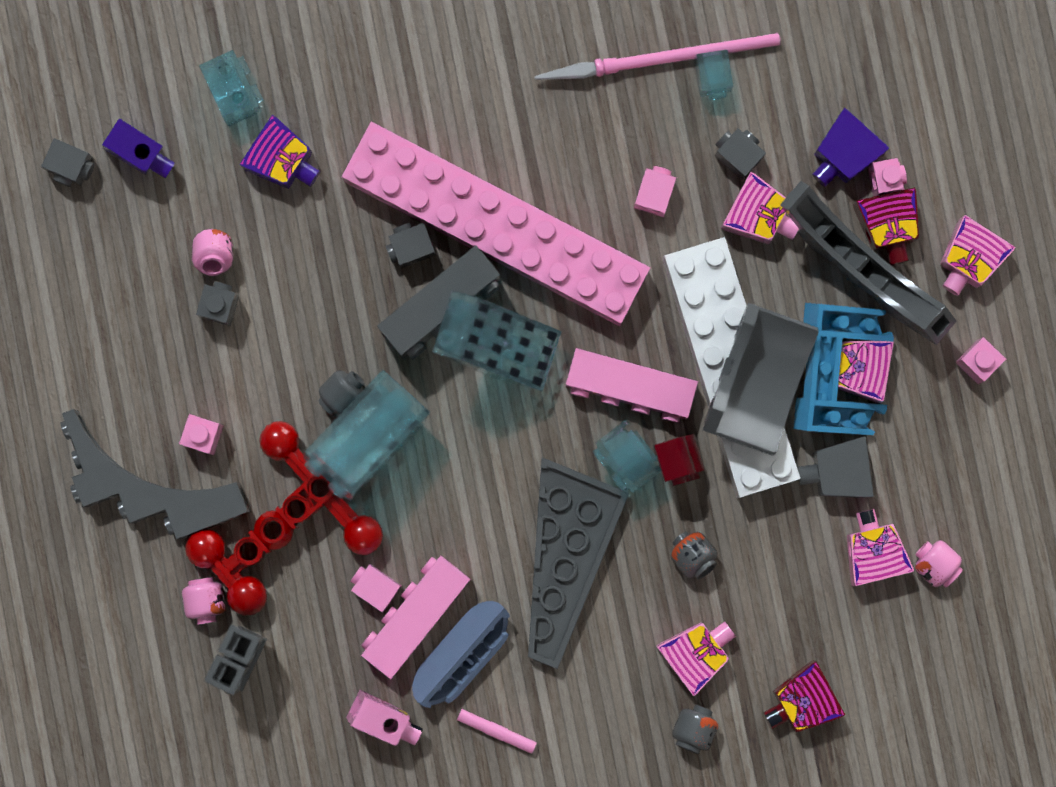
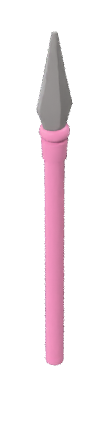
(613, 65)

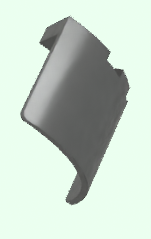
(760, 379)

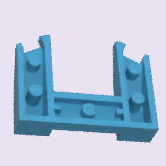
(819, 406)

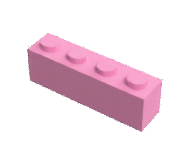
(632, 384)
(415, 617)

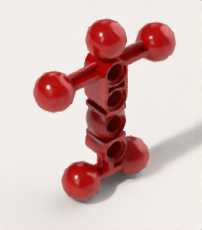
(207, 548)

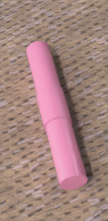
(496, 731)

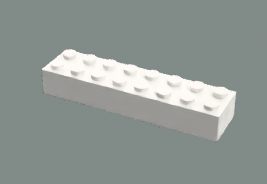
(710, 312)

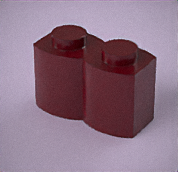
(679, 459)

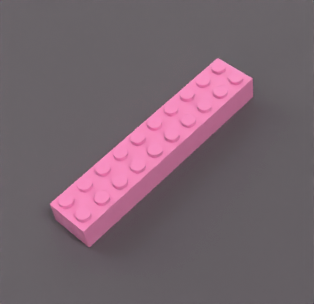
(496, 223)

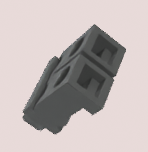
(241, 653)

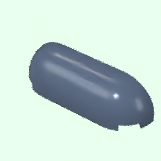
(461, 654)

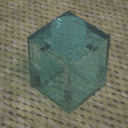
(714, 74)

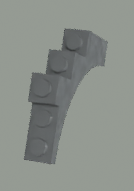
(864, 267)
(105, 479)

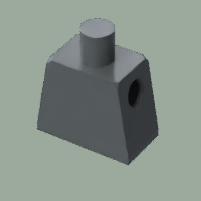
(840, 470)

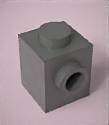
(739, 152)
(68, 163)
(410, 245)
(218, 303)

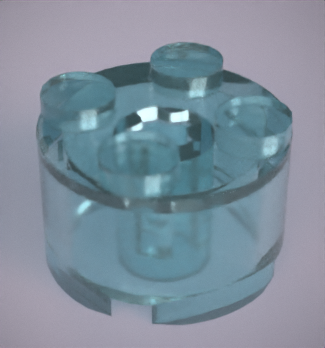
(627, 456)

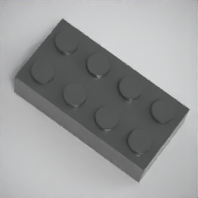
(423, 313)

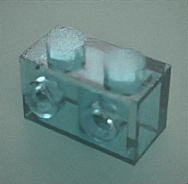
(231, 87)

